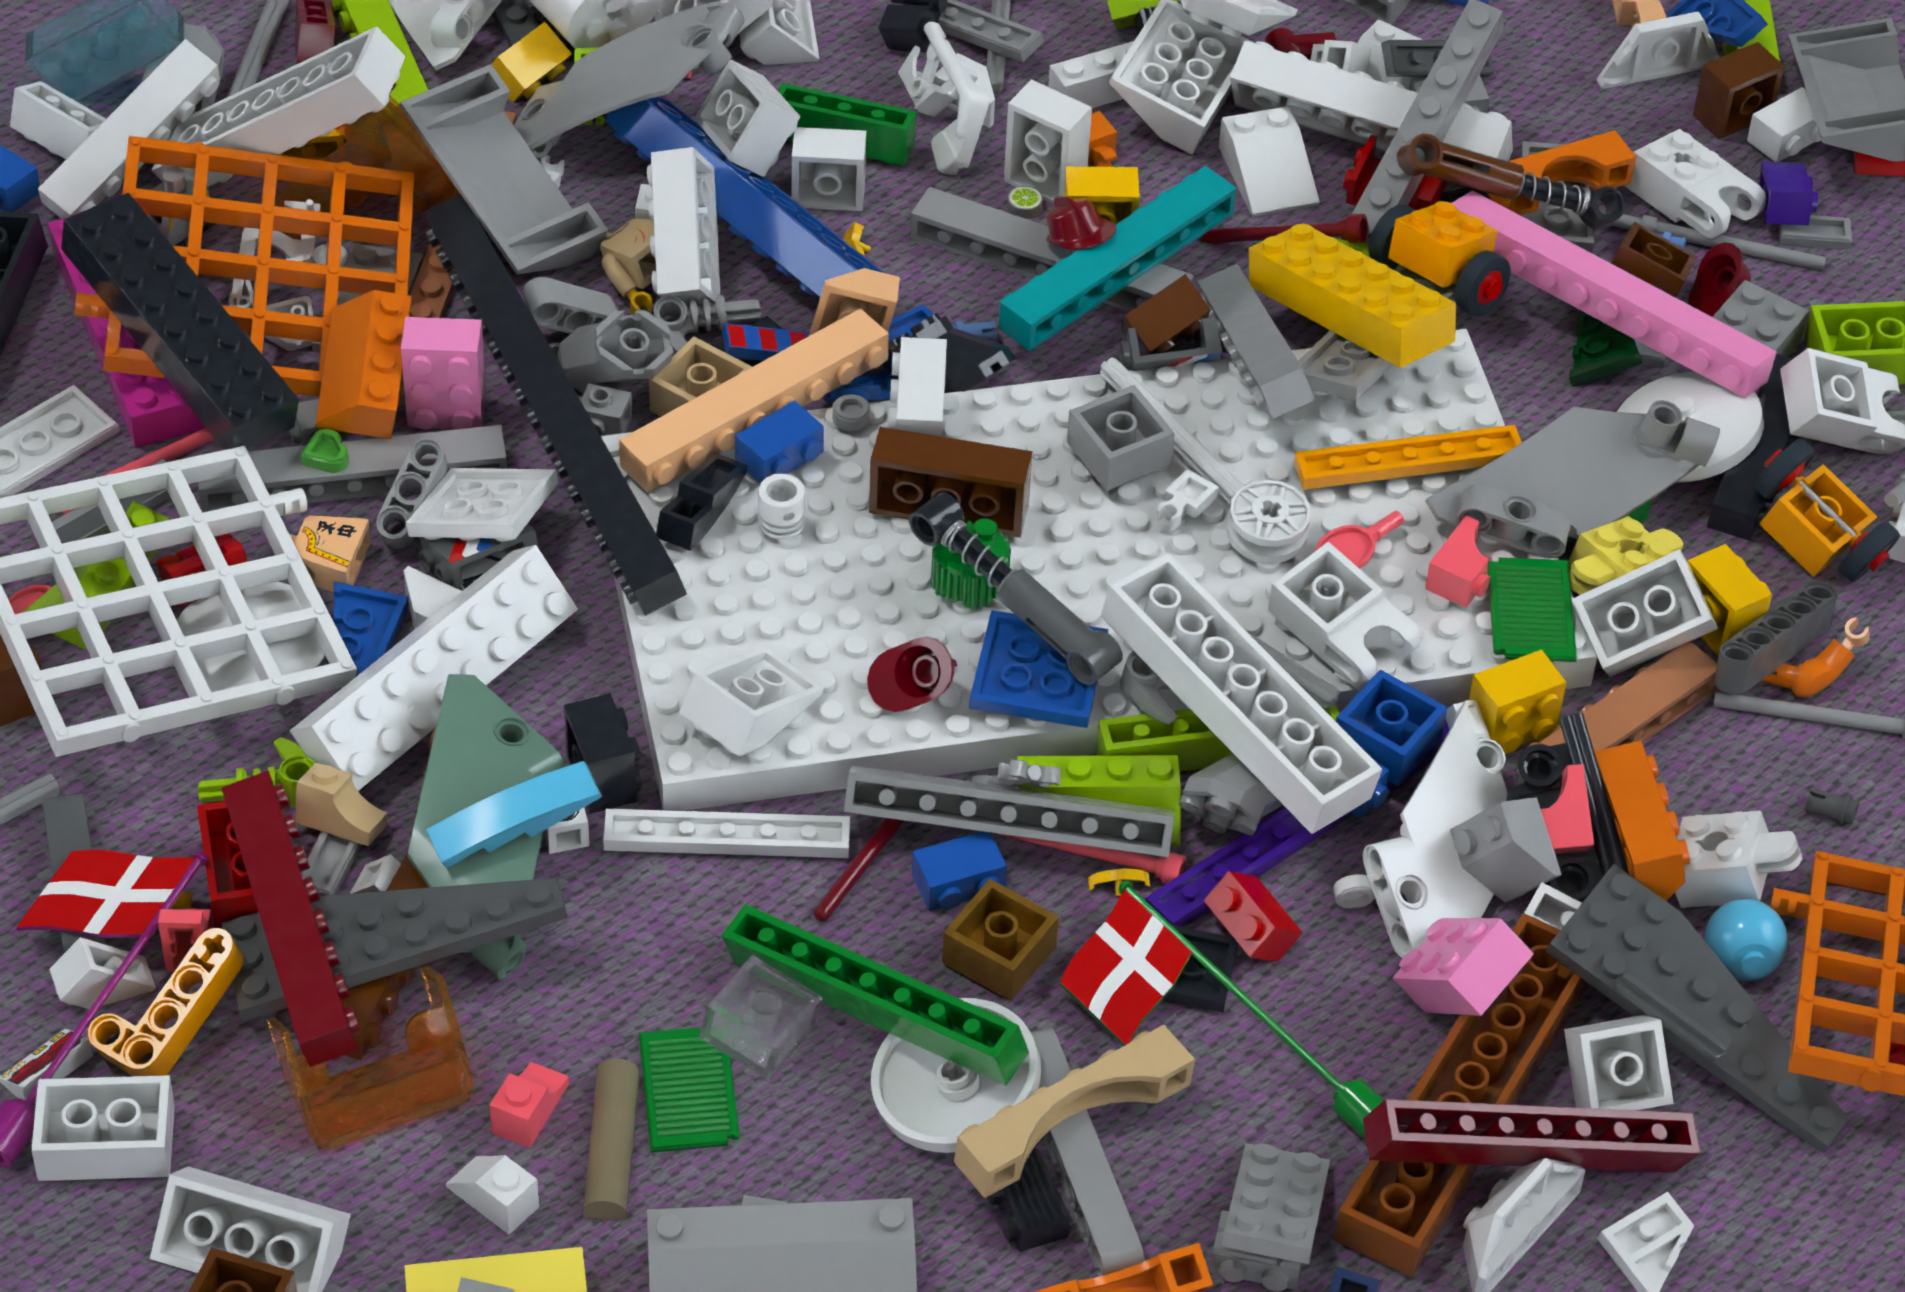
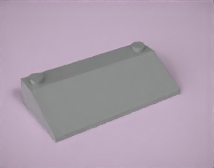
(1855, 86)
(501, 175)
(784, 1247)

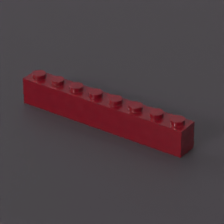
(290, 919)
(1530, 1133)

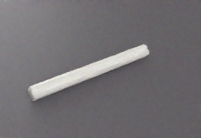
(1184, 441)

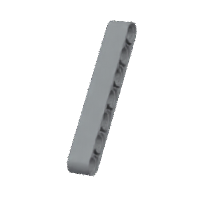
(1087, 1174)

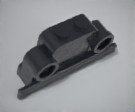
(1541, 777)

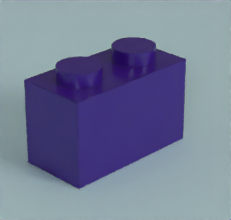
(1787, 193)

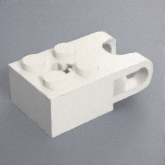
(1693, 184)
(1841, 402)
(1341, 614)

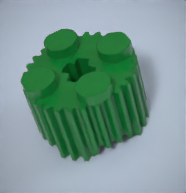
(959, 580)

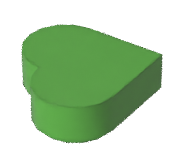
(325, 452)

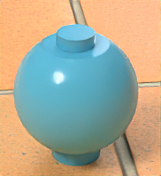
(1747, 938)

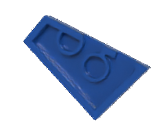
(1727, 20)
(367, 621)

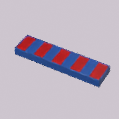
(758, 342)

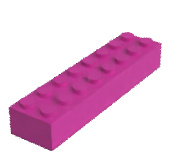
(147, 403)

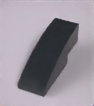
(700, 501)

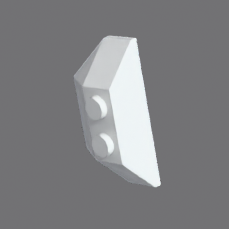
(1238, 16)
(1516, 1218)

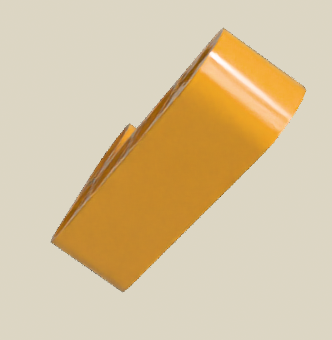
(172, 1003)

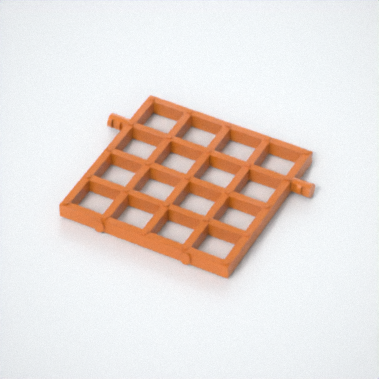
(267, 219)
(1882, 973)

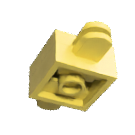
(1615, 551)

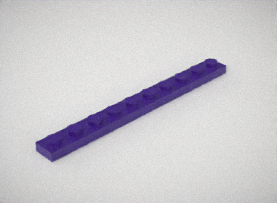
(1248, 854)

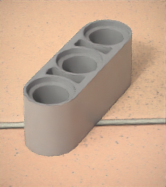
(565, 305)
(410, 475)

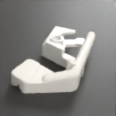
(957, 142)
(294, 250)

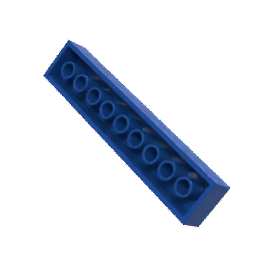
(743, 198)

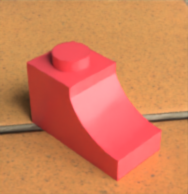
(1459, 567)
(1569, 817)
(180, 931)
(526, 1103)

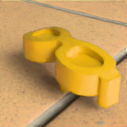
(853, 237)
(1118, 876)

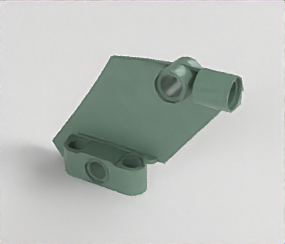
(475, 754)

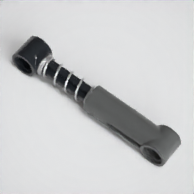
(1087, 651)

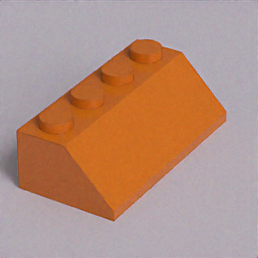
(363, 365)
(1641, 818)

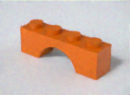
(1591, 161)
(1168, 1272)

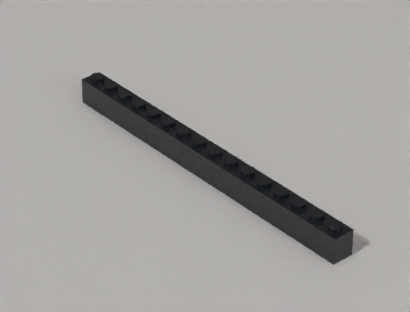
(553, 408)

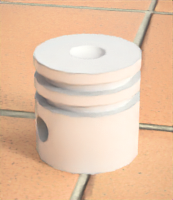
(782, 508)

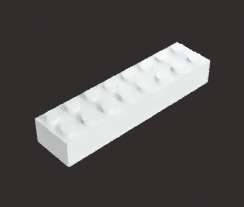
(298, 102)
(1349, 102)
(403, 690)
(1241, 693)

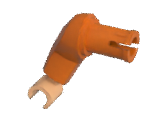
(1822, 670)

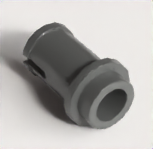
(1832, 806)

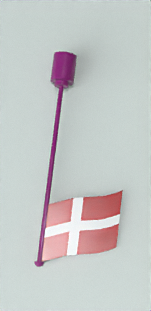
(101, 898)

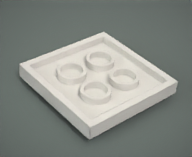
(482, 503)

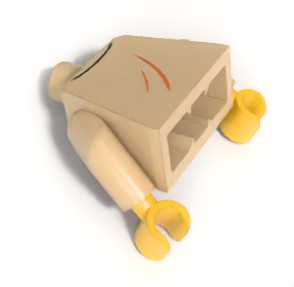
(630, 261)

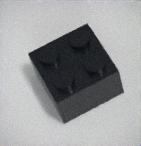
(599, 738)

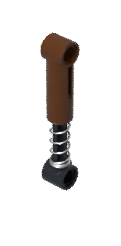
(1506, 179)

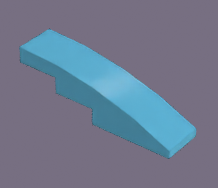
(514, 811)

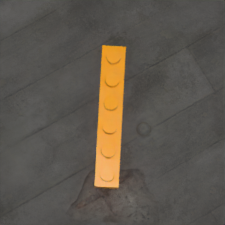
(1403, 457)

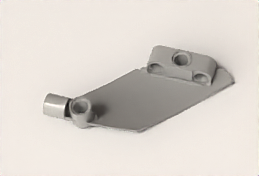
(630, 70)
(1577, 476)

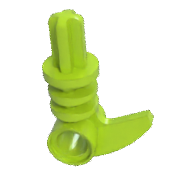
(292, 768)

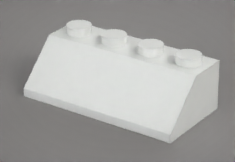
(782, 34)
(684, 225)
(249, 1221)

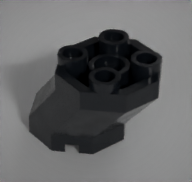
(967, 355)

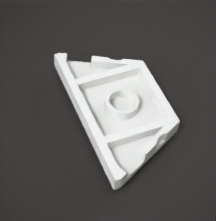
(1660, 50)

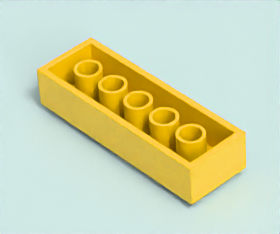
(1352, 295)

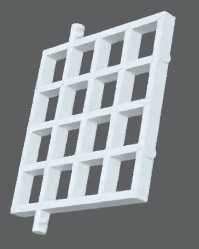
(157, 598)

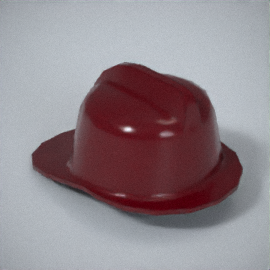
(1077, 224)
(1718, 278)
(910, 674)

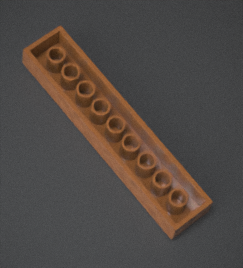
(1485, 1060)

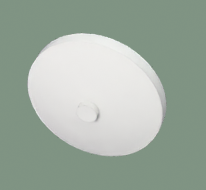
(1706, 401)
(235, 667)
(934, 1099)

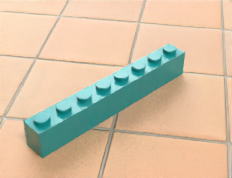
(1099, 272)

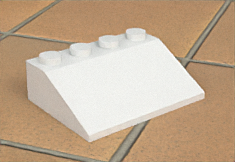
(1177, 74)

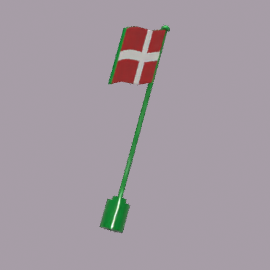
(1137, 962)

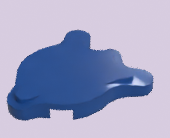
(871, 387)

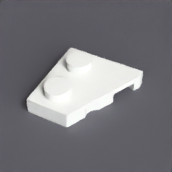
(1648, 1242)

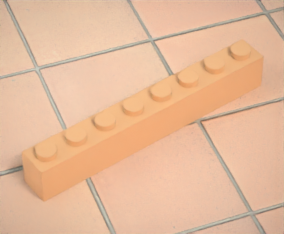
(712, 420)

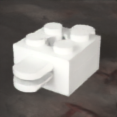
(1732, 857)

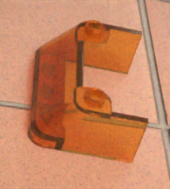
(398, 146)
(388, 1091)

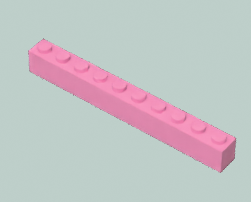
(1624, 300)

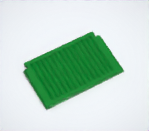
(1531, 608)
(687, 1091)

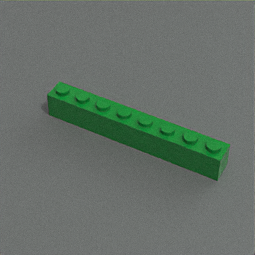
(881, 995)

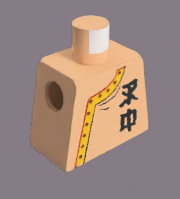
(332, 548)

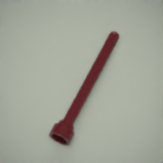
(1353, 228)
(856, 869)

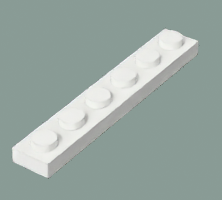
(726, 833)

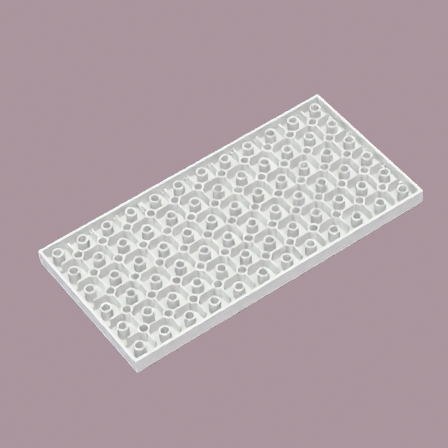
(865, 584)

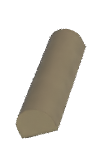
(611, 1140)

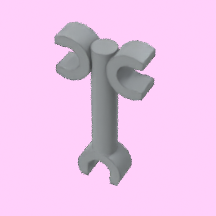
(1020, 773)

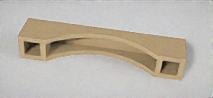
(1141, 1071)

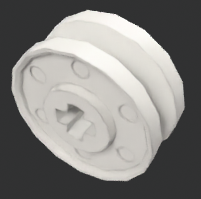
(1268, 521)

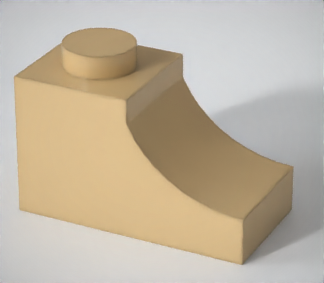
(333, 805)

